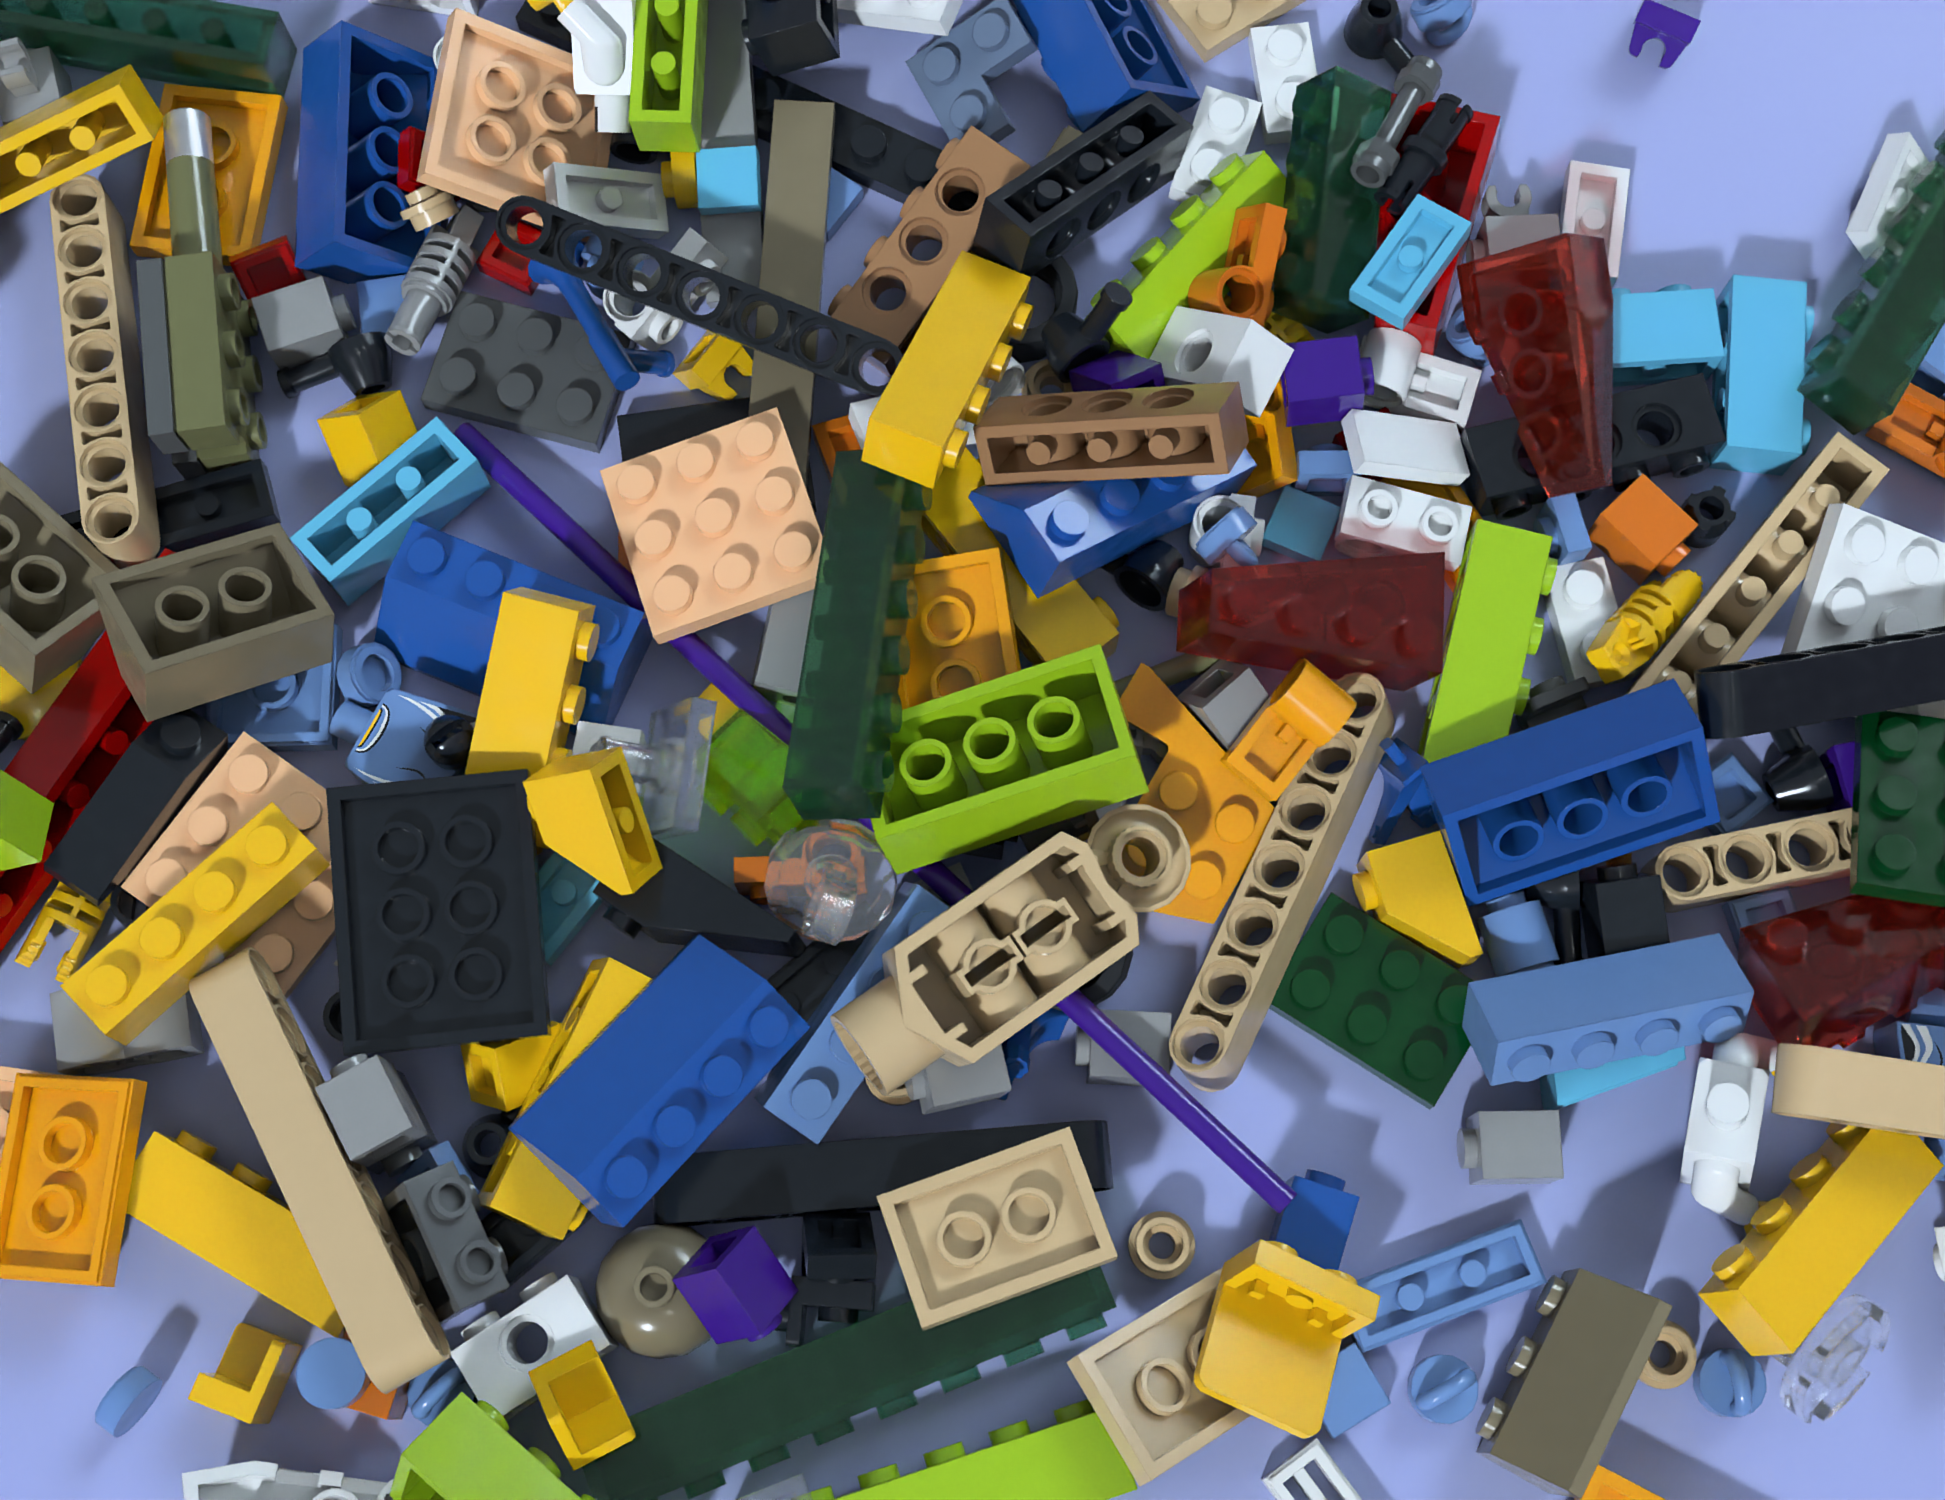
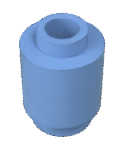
(1517, 935)

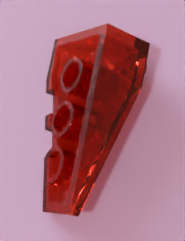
(1550, 341)

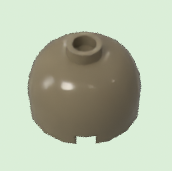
(638, 1294)

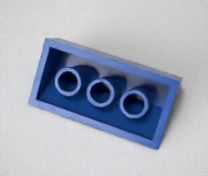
(1105, 55)
(352, 111)
(1078, 526)
(445, 607)
(1573, 792)
(659, 1080)

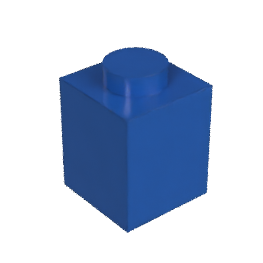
(1317, 1219)

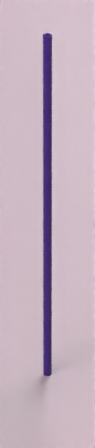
(935, 875)

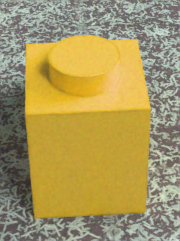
(595, 818)
(1419, 897)

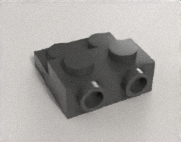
(446, 1240)

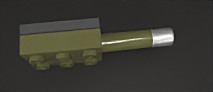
(197, 322)

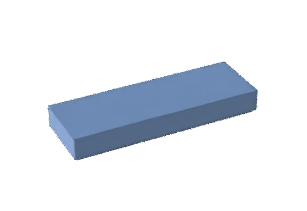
(1450, 1283)

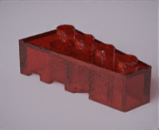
(1337, 614)
(1842, 966)

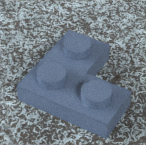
(960, 66)

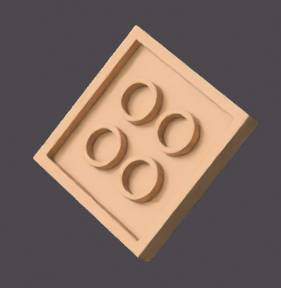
(504, 116)
(716, 525)
(226, 801)

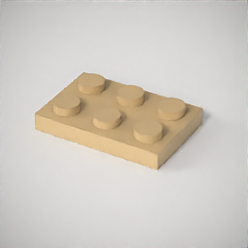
(996, 1228)
(1146, 1386)

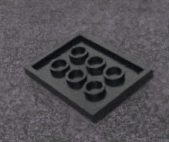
(437, 913)

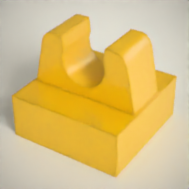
(707, 363)

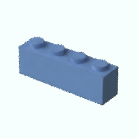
(1606, 1009)
(817, 1072)

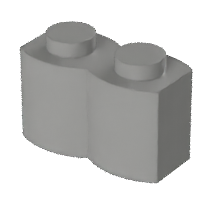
(88, 1052)

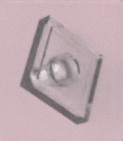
(671, 765)

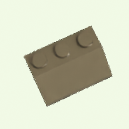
(44, 587)
(214, 620)
(1571, 1381)

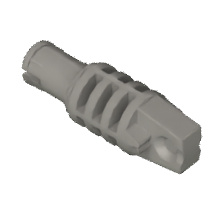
(434, 280)

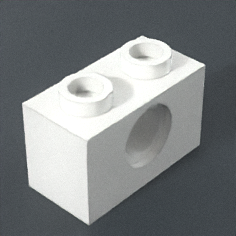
(1219, 349)
(490, 1350)

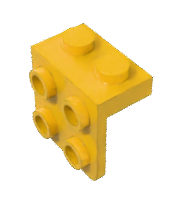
(1279, 1335)

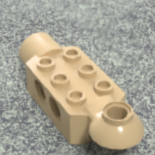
(1013, 947)

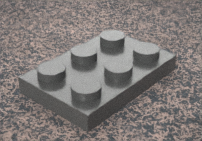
(522, 373)

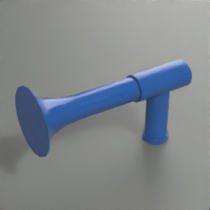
(619, 362)

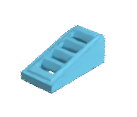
(1579, 1084)

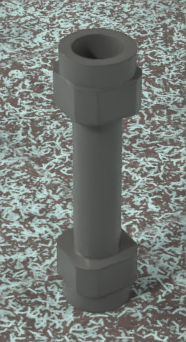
(1378, 155)

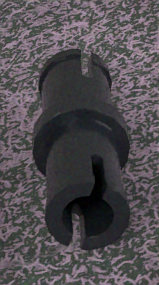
(1424, 154)

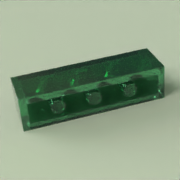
(1329, 214)

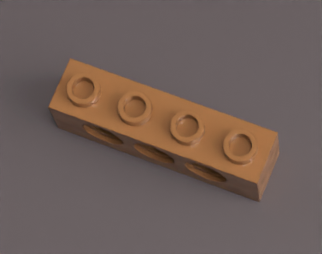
(963, 165)
(1112, 434)

